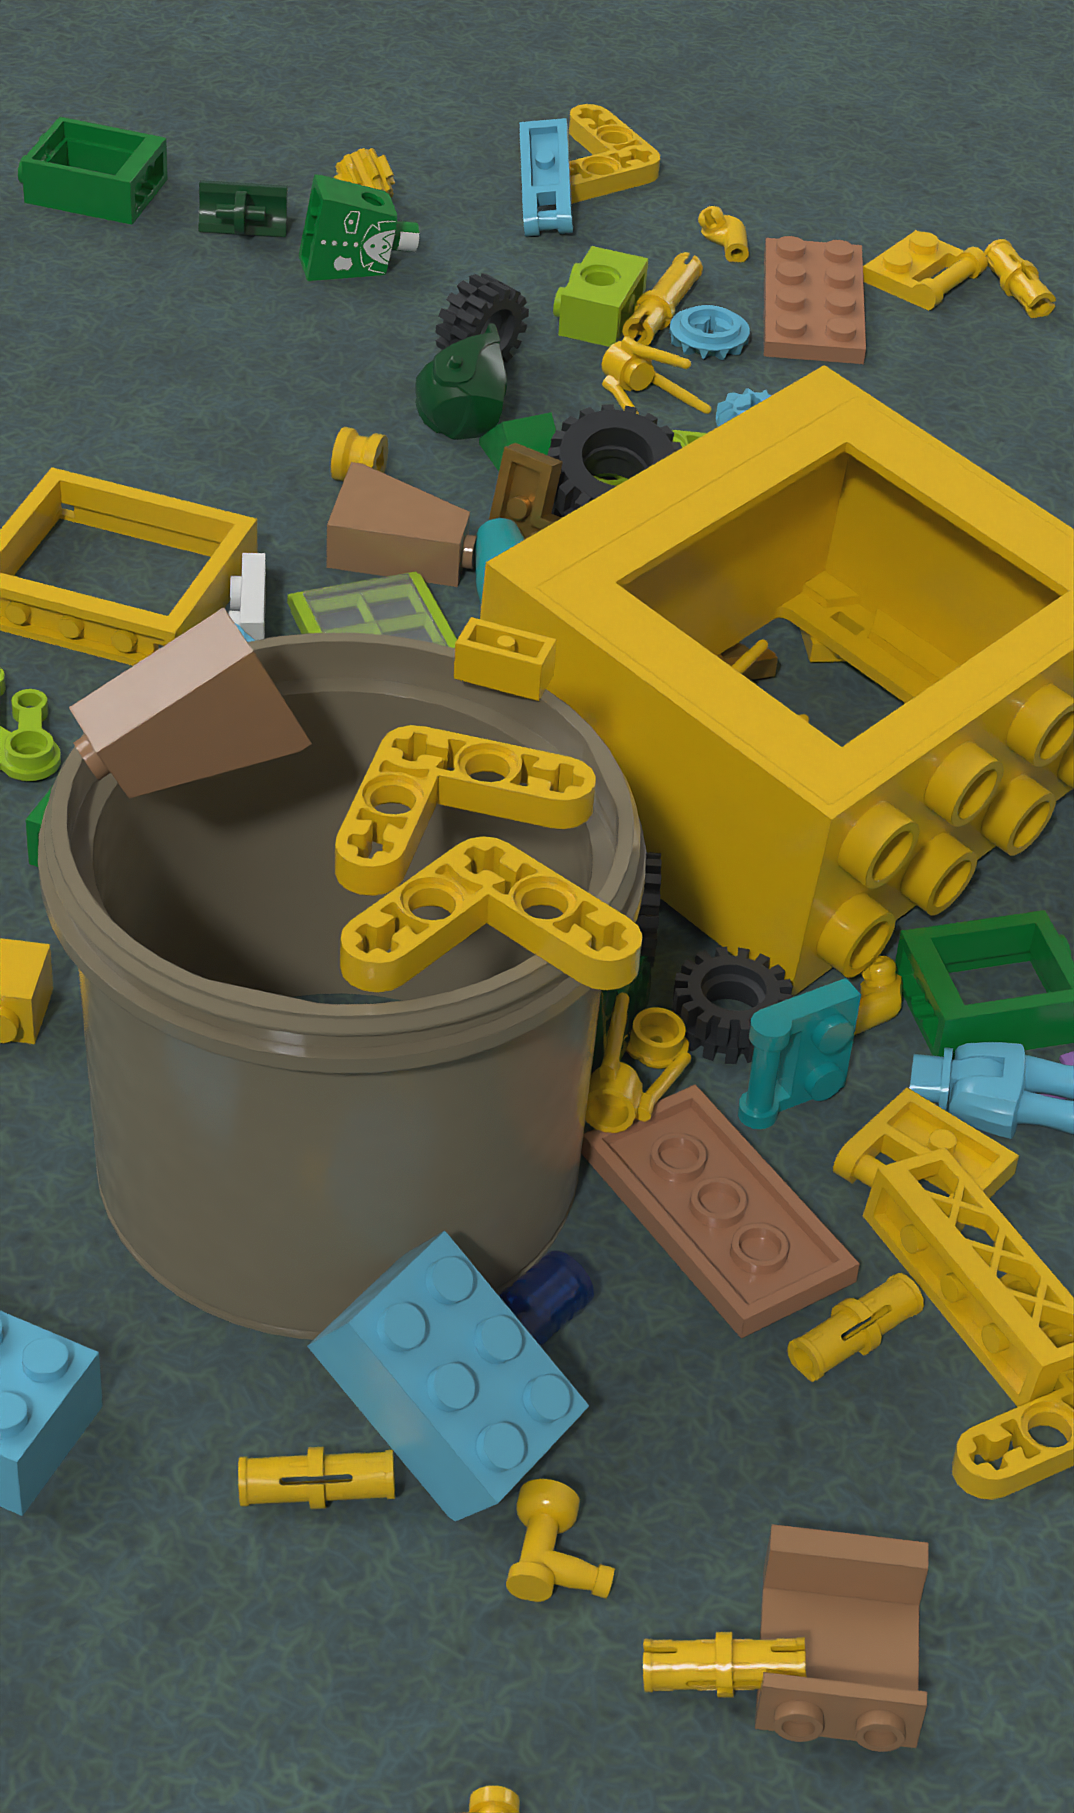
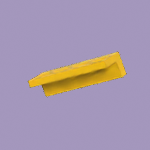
(962, 1273)

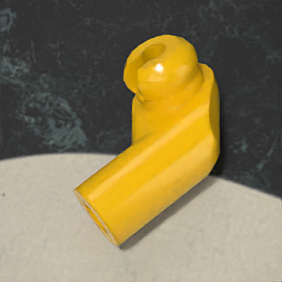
(726, 232)
(879, 994)

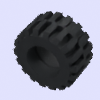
(604, 443)

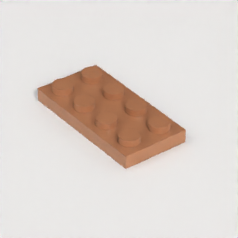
(814, 300)
(721, 1212)

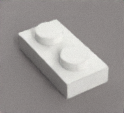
(249, 595)

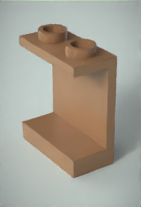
(861, 1632)

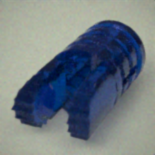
(549, 1295)

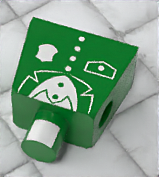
(351, 231)

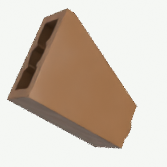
(397, 529)
(187, 713)

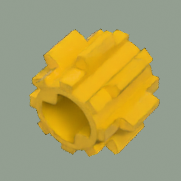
(367, 170)

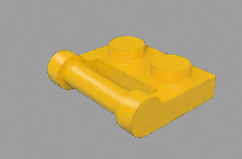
(909, 265)
(917, 1126)

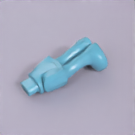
(997, 1087)

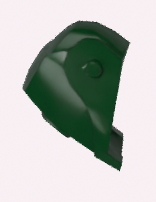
(463, 387)

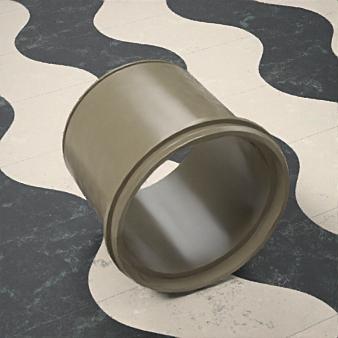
(295, 1145)

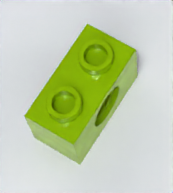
(600, 296)

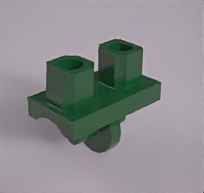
(243, 208)

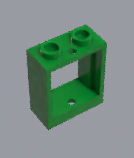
(131, 157)
(1035, 1021)

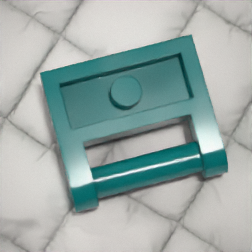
(815, 1048)

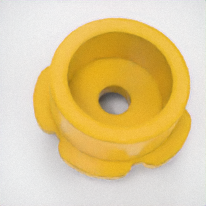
(657, 1037)

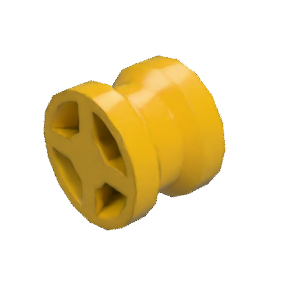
(359, 449)

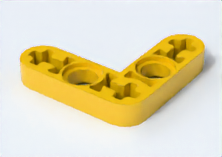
(618, 157)
(415, 773)
(493, 885)
(991, 1439)

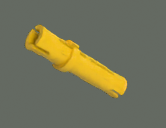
(658, 305)

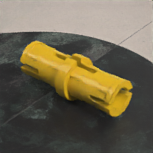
(1019, 279)
(886, 1305)
(262, 1480)
(719, 1663)

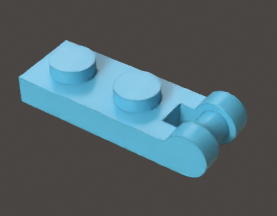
(545, 176)

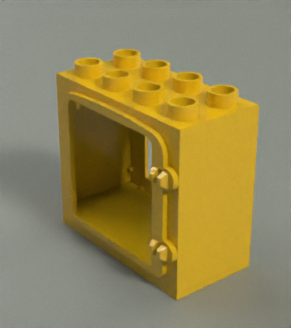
(886, 558)

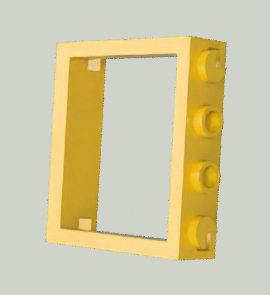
(103, 625)

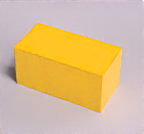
(504, 658)

